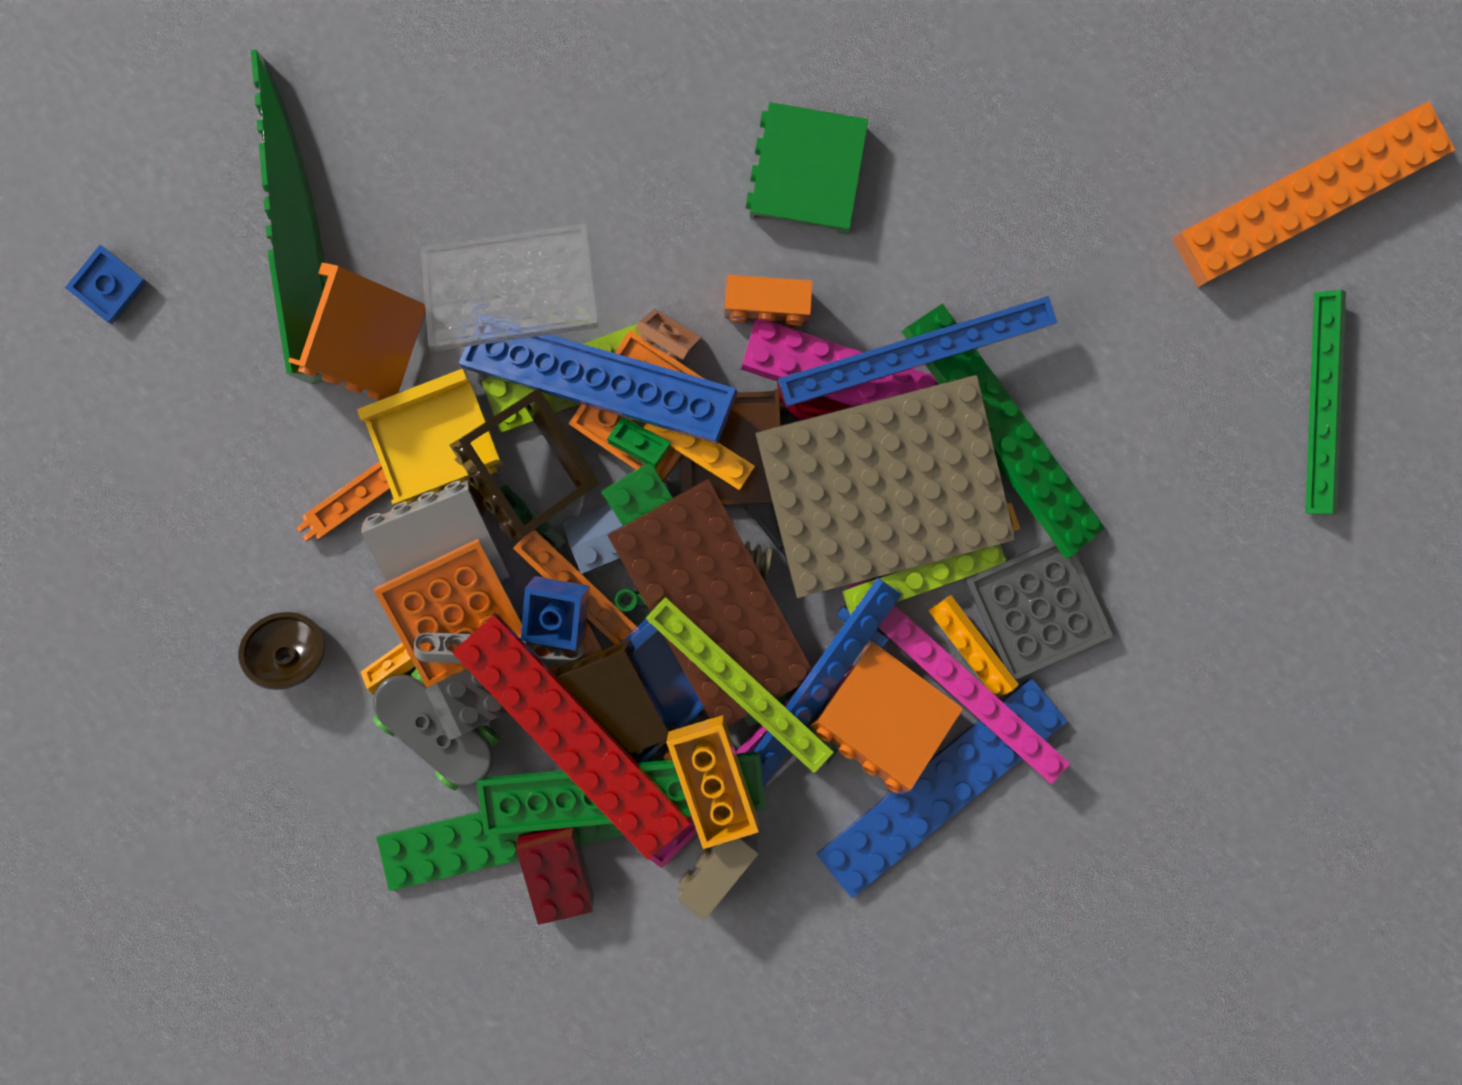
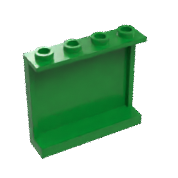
(807, 166)

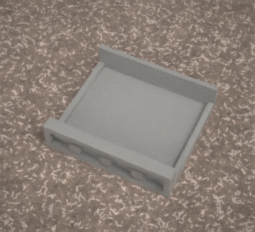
(427, 530)

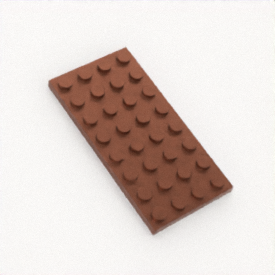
(703, 568)

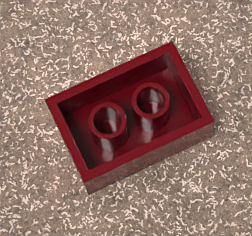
(555, 874)

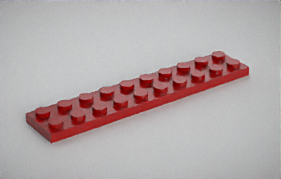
(571, 736)

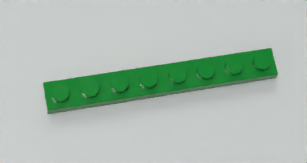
(1325, 402)

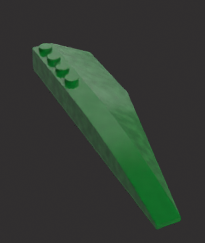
(294, 224)

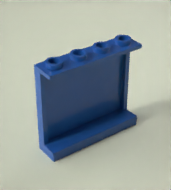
(665, 680)

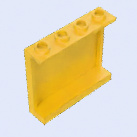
(415, 434)

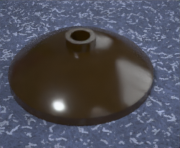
(274, 639)

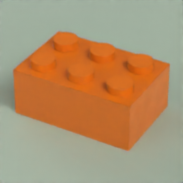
(768, 300)

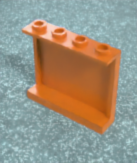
(361, 334)
(887, 719)

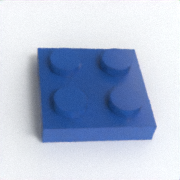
(105, 284)

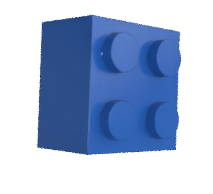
(554, 613)

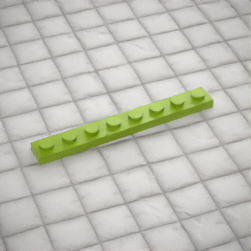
(739, 684)

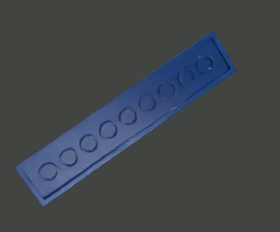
(608, 383)
(941, 790)

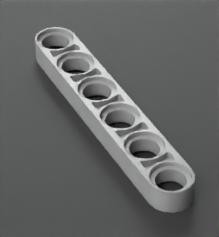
(444, 655)

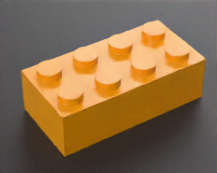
(713, 782)

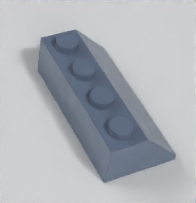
(589, 538)

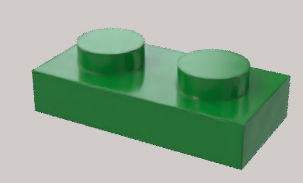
(639, 442)

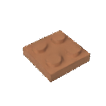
(667, 333)

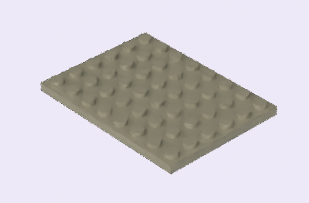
(885, 486)

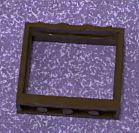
(558, 441)

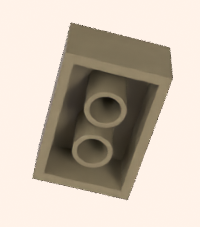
(715, 874)

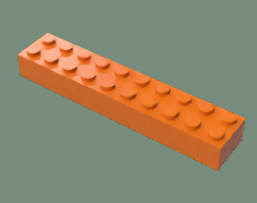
(1313, 194)

